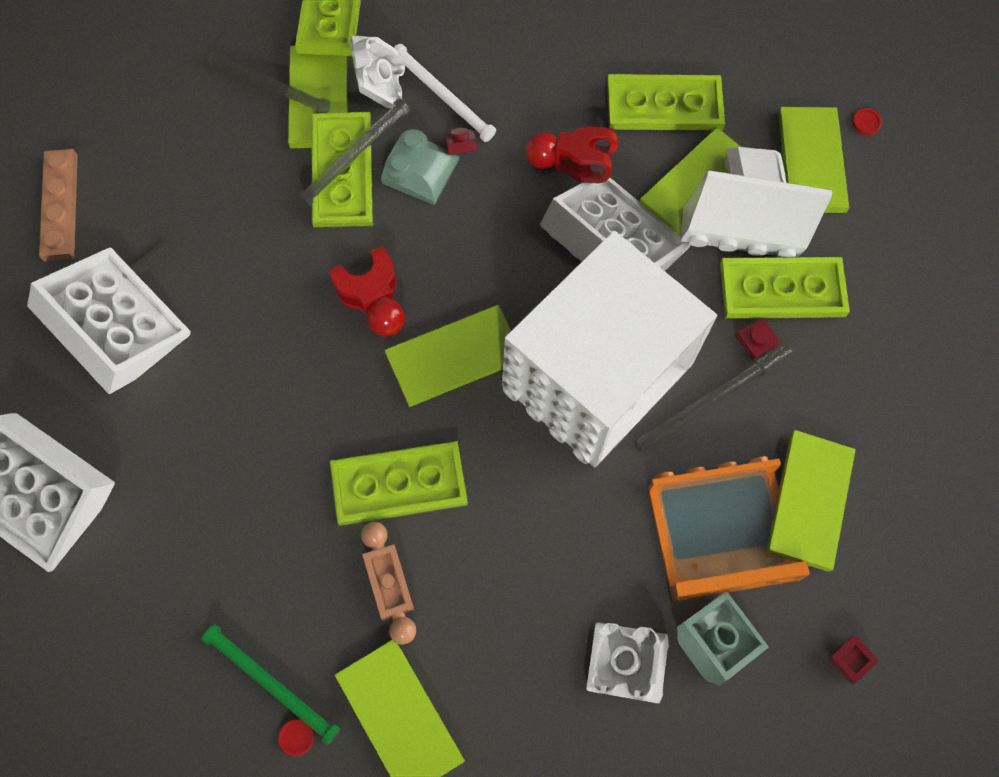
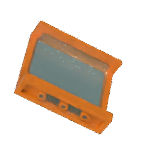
(718, 529)

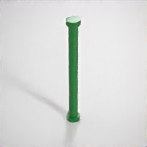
(272, 685)

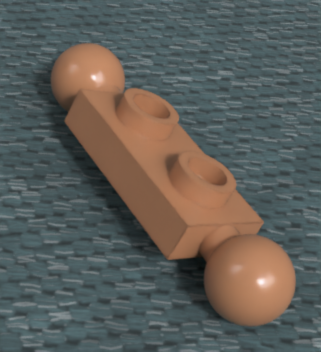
(388, 583)

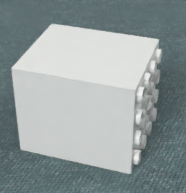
(604, 348)

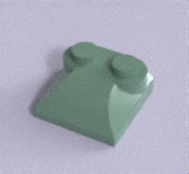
(418, 167)
(720, 640)

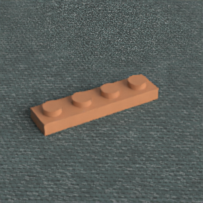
(58, 205)

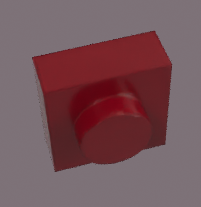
(460, 141)
(757, 339)
(853, 659)

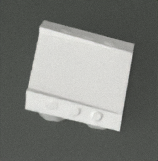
(377, 69)
(755, 163)
(628, 662)

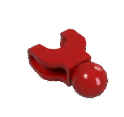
(574, 153)
(372, 293)

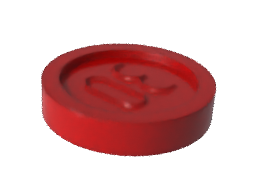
(867, 121)
(296, 738)

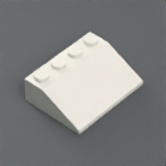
(593, 211)
(753, 215)
(106, 320)
(44, 492)

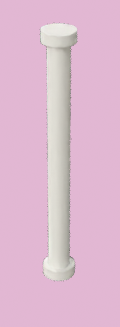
(486, 131)

